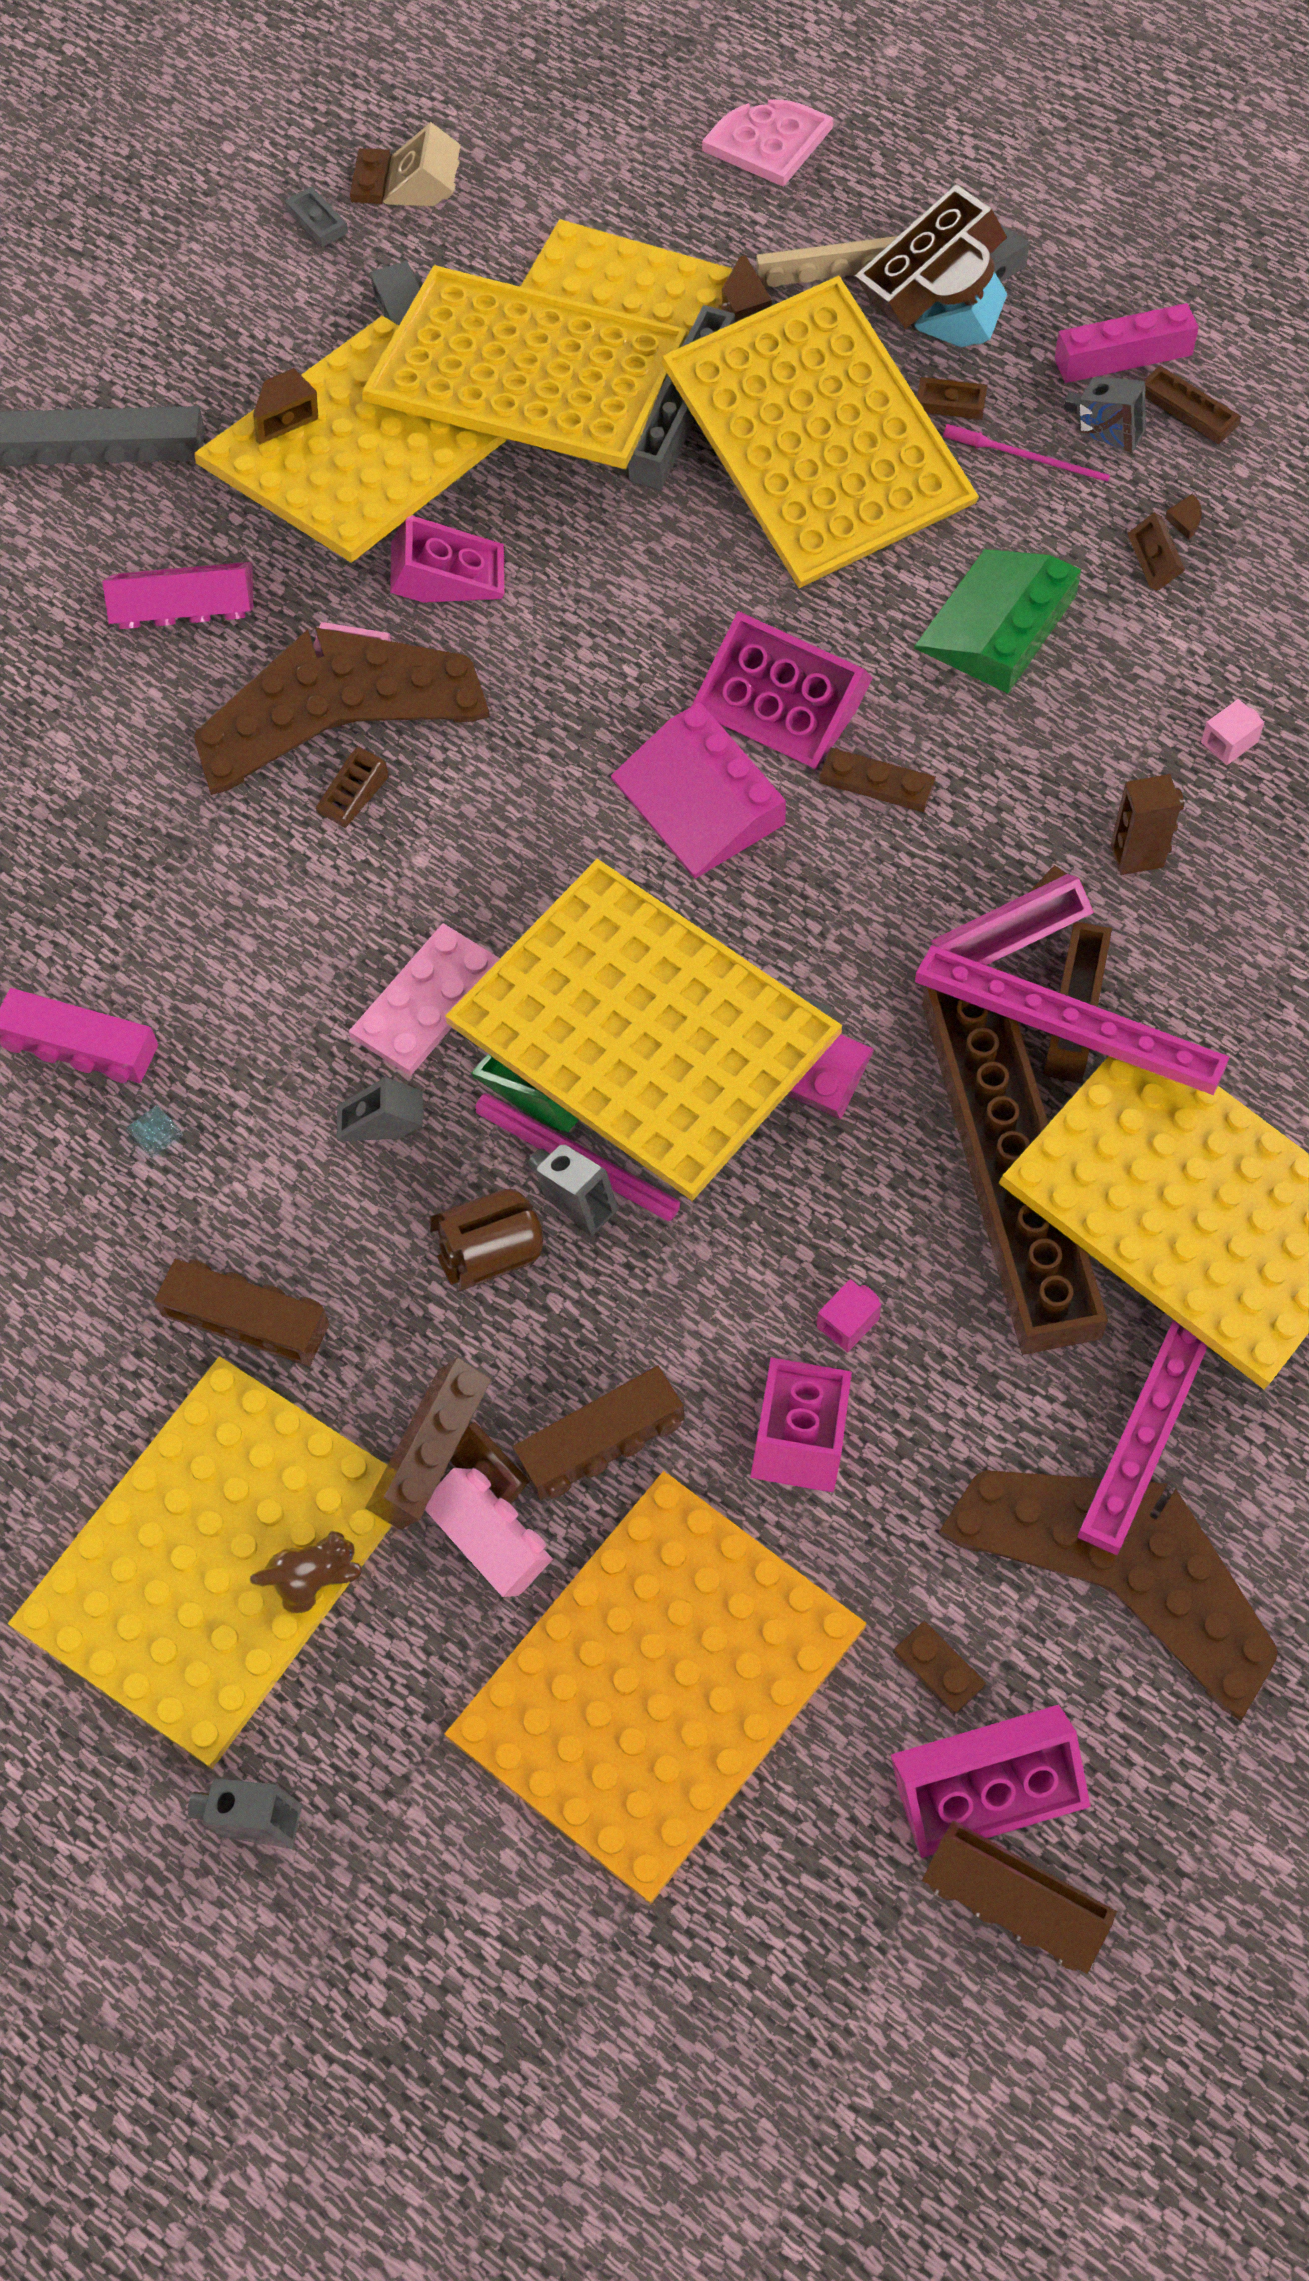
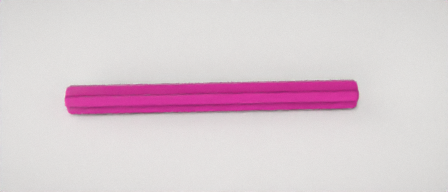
(548, 1139)

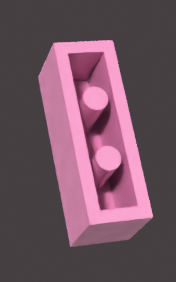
(488, 1531)

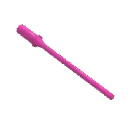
(979, 440)

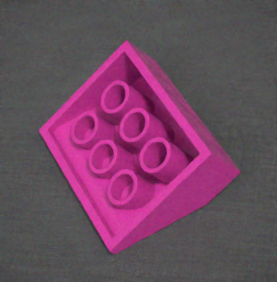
(781, 690)
(700, 791)

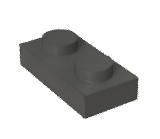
(316, 216)

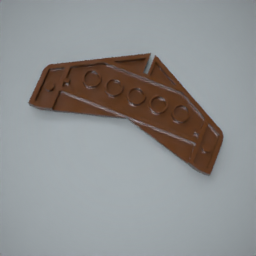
(350, 683)
(1161, 1574)

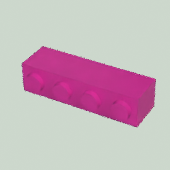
(1126, 343)
(1019, 922)
(76, 1036)

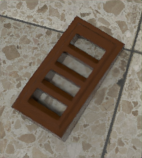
(359, 765)

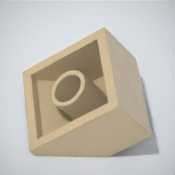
(423, 169)

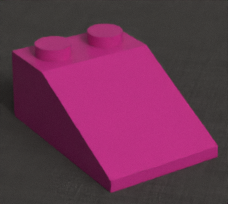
(444, 564)
(802, 1425)

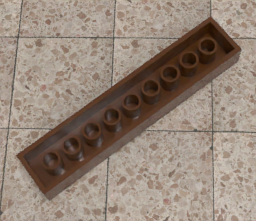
(997, 1118)

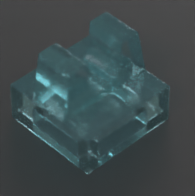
(154, 1131)

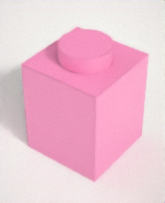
(1232, 731)

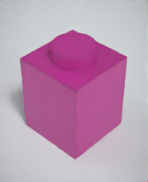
(849, 1314)

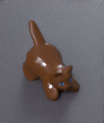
(302, 1572)

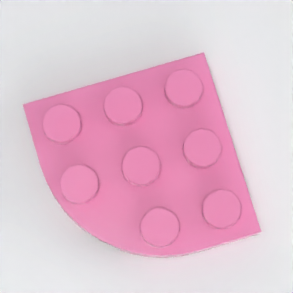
(768, 138)

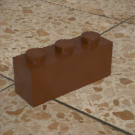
(1146, 823)

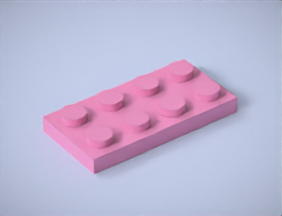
(411, 1011)

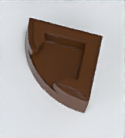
(1185, 516)

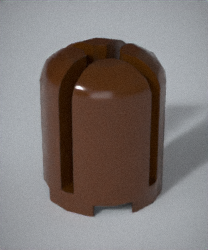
(487, 1237)

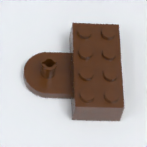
(935, 259)

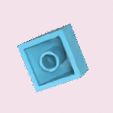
(962, 323)

